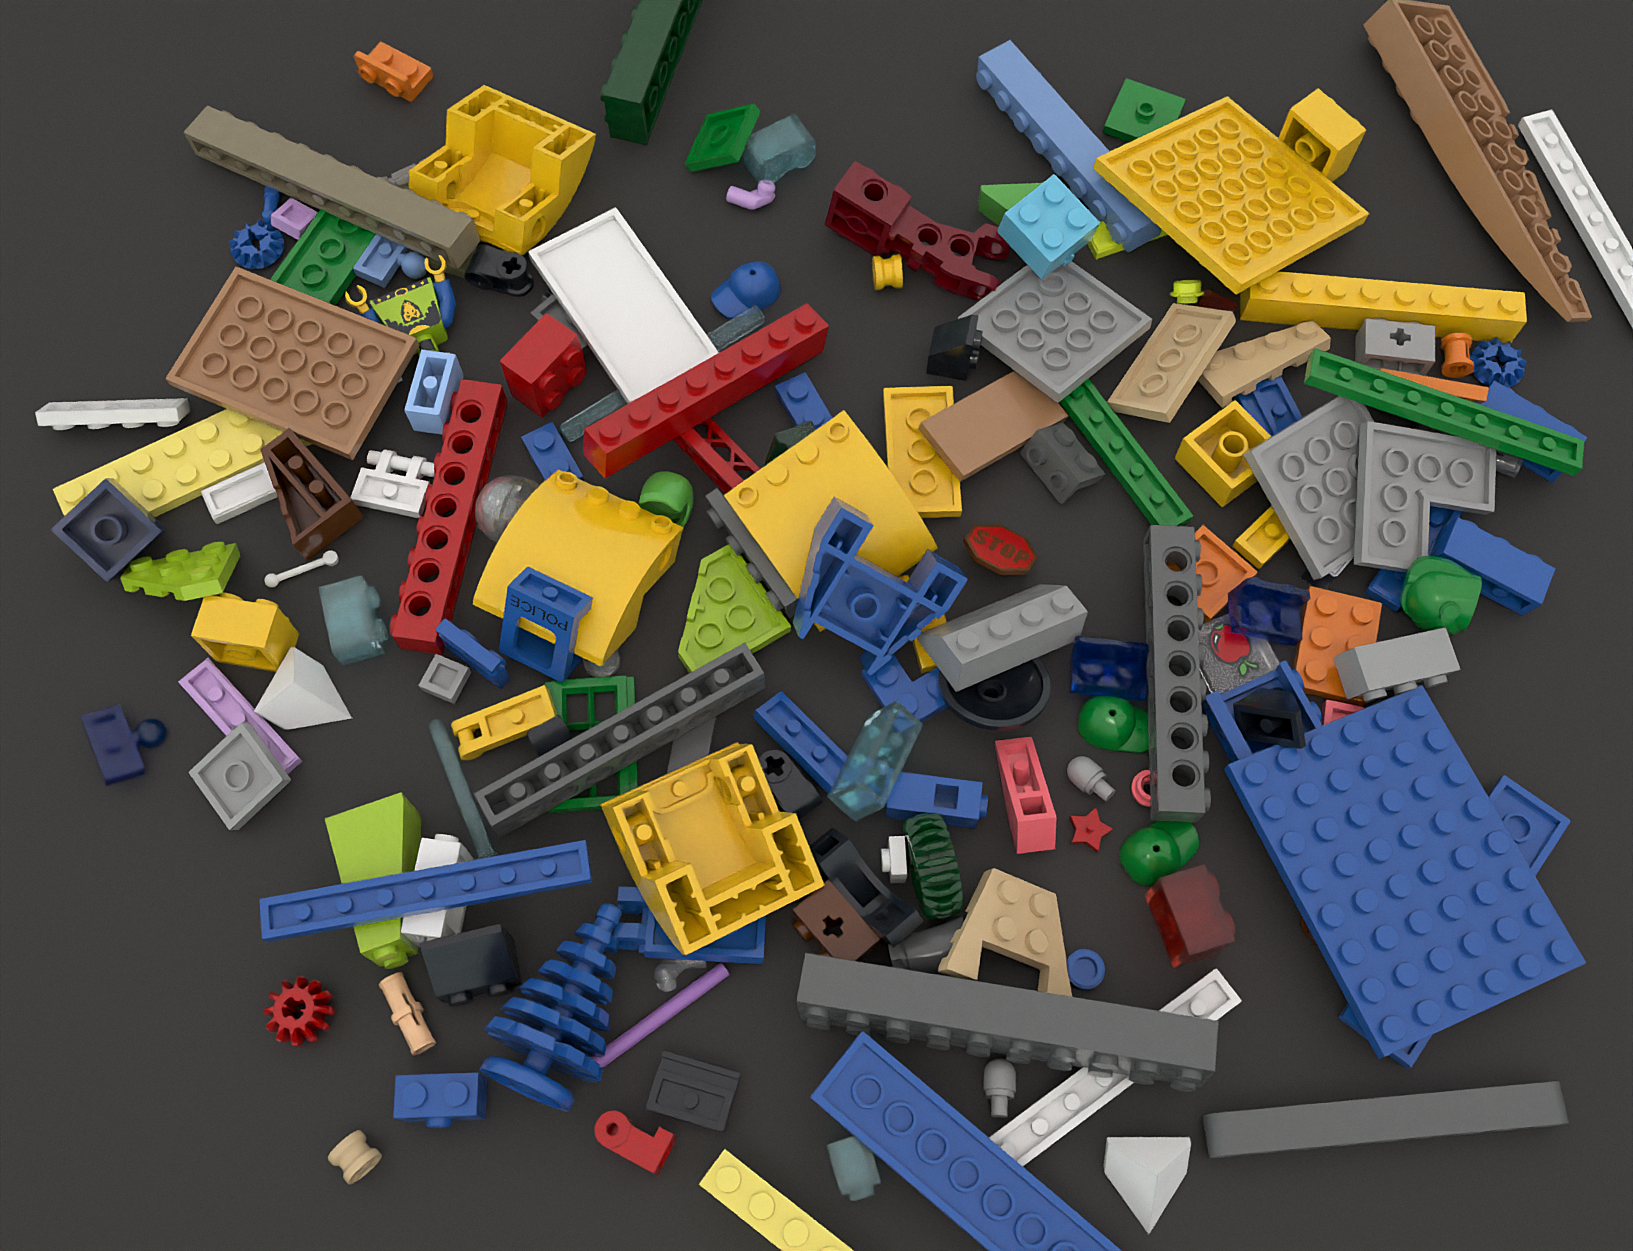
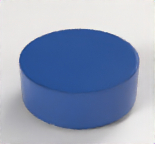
(1085, 969)

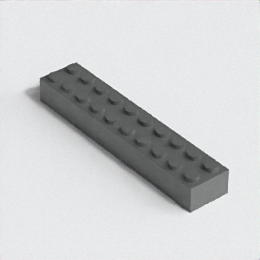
(1008, 1022)

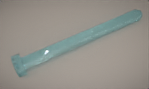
(461, 790)

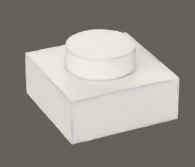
(894, 859)

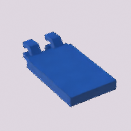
(739, 946)

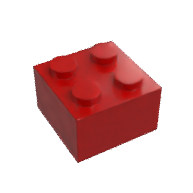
(544, 365)

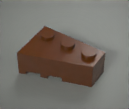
(308, 495)

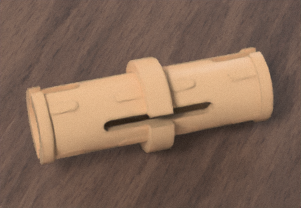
(407, 1013)

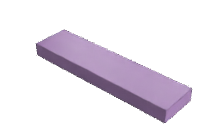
(230, 708)

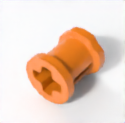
(1457, 355)

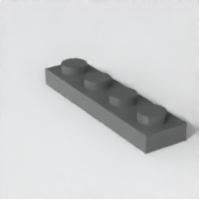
(759, 565)

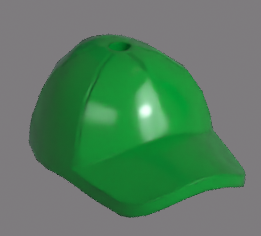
(1122, 732)
(1176, 846)

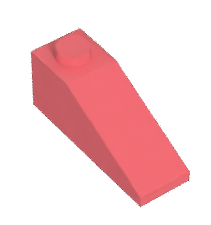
(1026, 796)

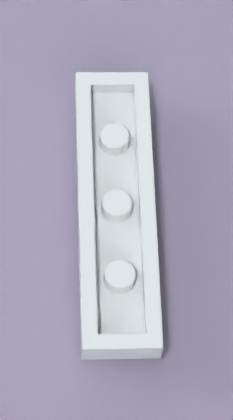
(103, 413)

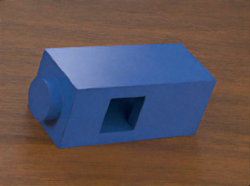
(953, 799)

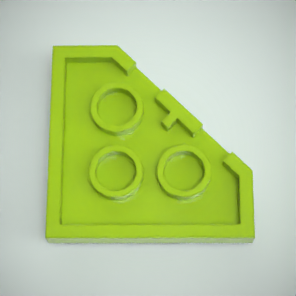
(184, 573)
(727, 612)

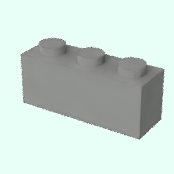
(1397, 665)

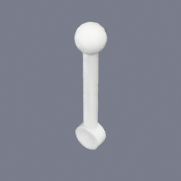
(329, 558)

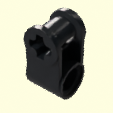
(499, 271)
(791, 789)

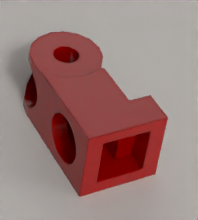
(620, 1136)

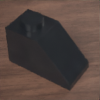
(1270, 718)

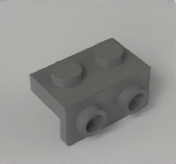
(1061, 461)

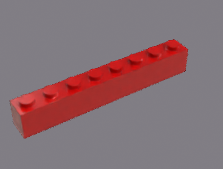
(704, 390)

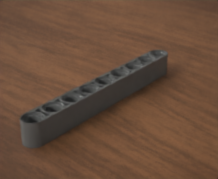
(1384, 1119)

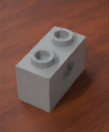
(1396, 346)

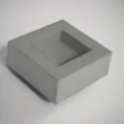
(445, 678)

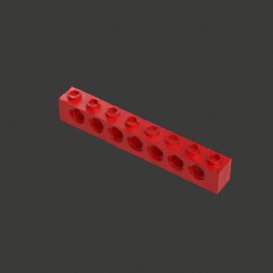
(471, 401)

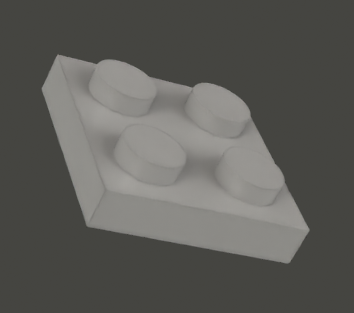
(239, 776)

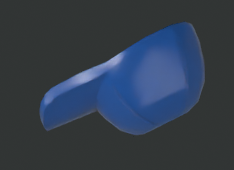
(747, 290)

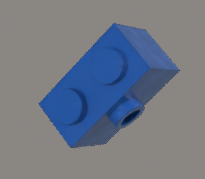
(440, 1098)

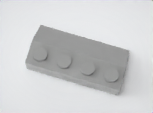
(1004, 634)

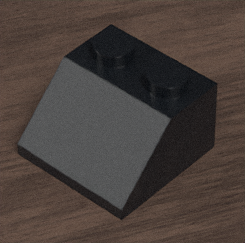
(472, 964)

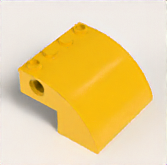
(505, 168)
(794, 490)
(589, 544)
(711, 847)

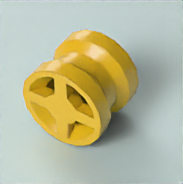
(887, 272)

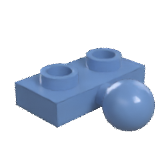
(383, 259)

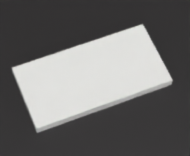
(622, 304)

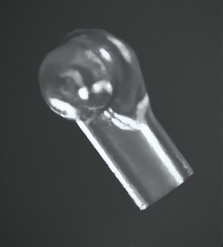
(669, 969)

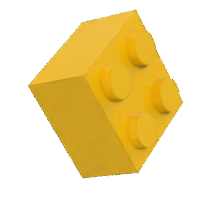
(1322, 134)
(1216, 452)
(244, 631)

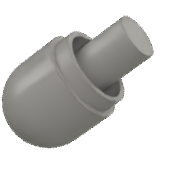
(1089, 777)
(999, 1085)

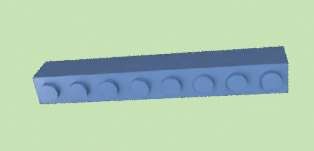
(1062, 140)

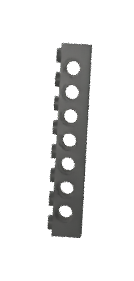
(620, 740)
(1169, 799)

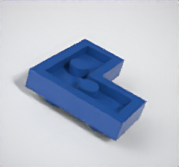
(893, 684)

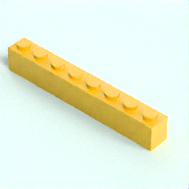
(1349, 301)

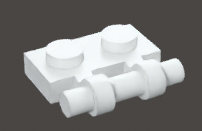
(393, 492)

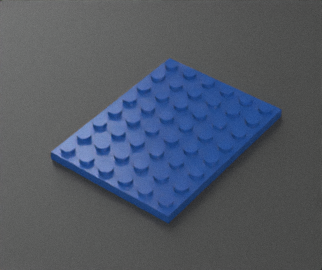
(1403, 870)

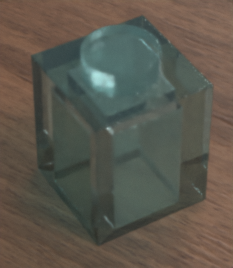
(853, 1168)

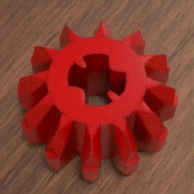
(284, 1008)

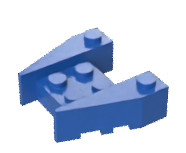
(862, 598)

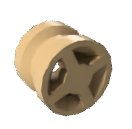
(354, 1156)

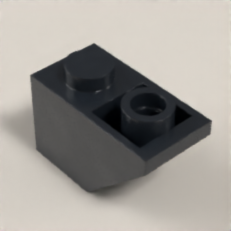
(955, 348)

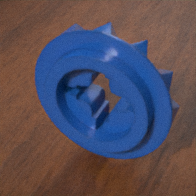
(248, 256)
(1488, 371)

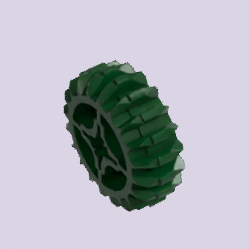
(933, 866)

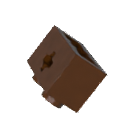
(830, 906)

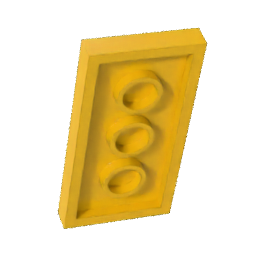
(910, 456)

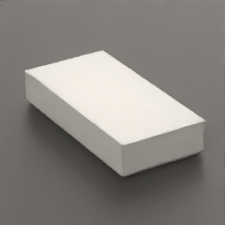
(239, 493)

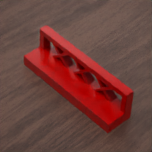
(710, 462)

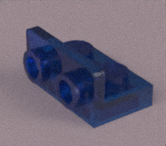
(1267, 610)
(1108, 668)

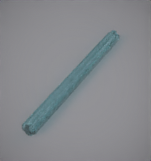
(720, 338)

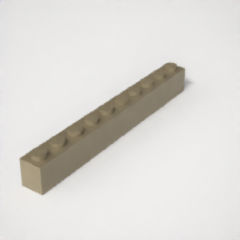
(333, 186)

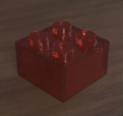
(1190, 916)

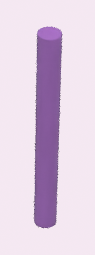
(662, 1014)

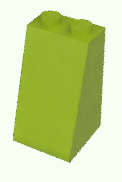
(372, 844)

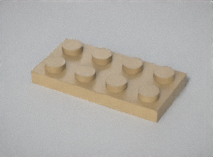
(1171, 362)

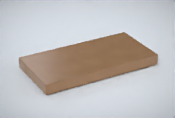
(990, 424)

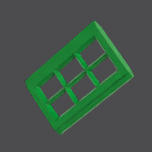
(624, 697)

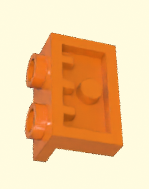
(393, 71)

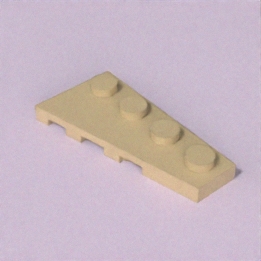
(1250, 362)

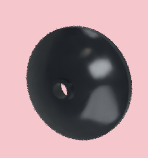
(1017, 697)

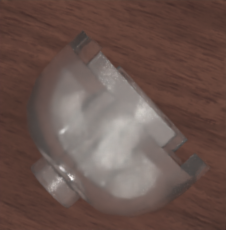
(500, 502)

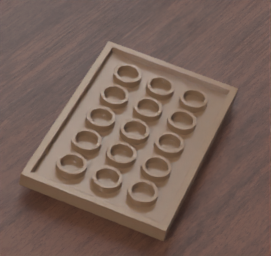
(293, 362)

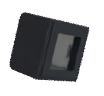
(549, 735)

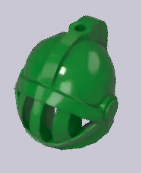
(1440, 594)

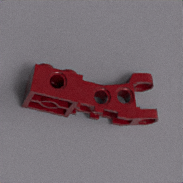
(880, 220)

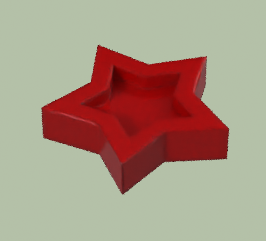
(1089, 830)

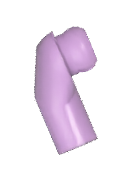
(754, 199)

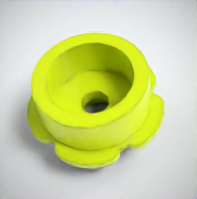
(1187, 291)

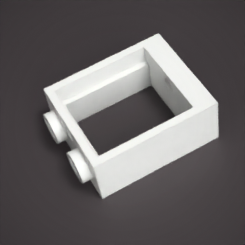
(443, 923)

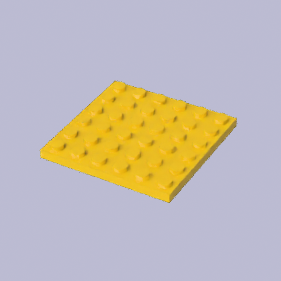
(1230, 193)

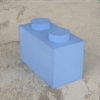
(431, 391)

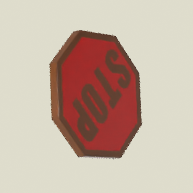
(1000, 549)

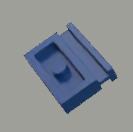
(1270, 405)
(469, 650)

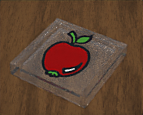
(1233, 657)

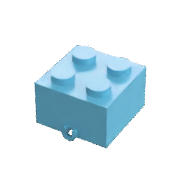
(1048, 227)

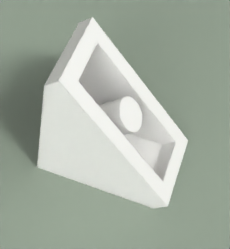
(301, 695)
(1146, 1172)

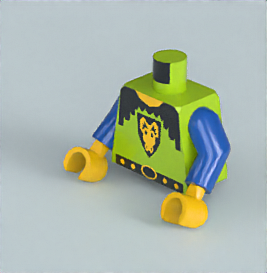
(416, 310)

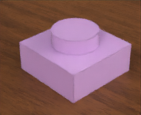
(293, 218)

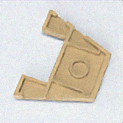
(1014, 922)

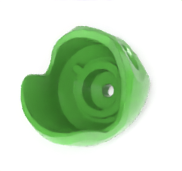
(669, 496)

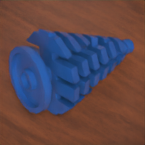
(558, 1025)

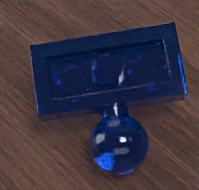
(115, 744)

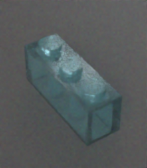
(875, 761)

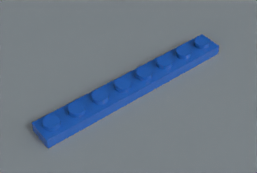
(424, 891)

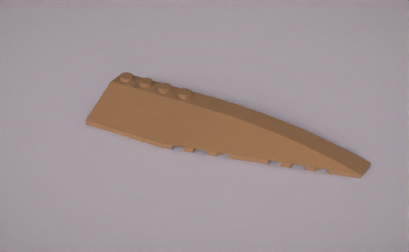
(1469, 133)

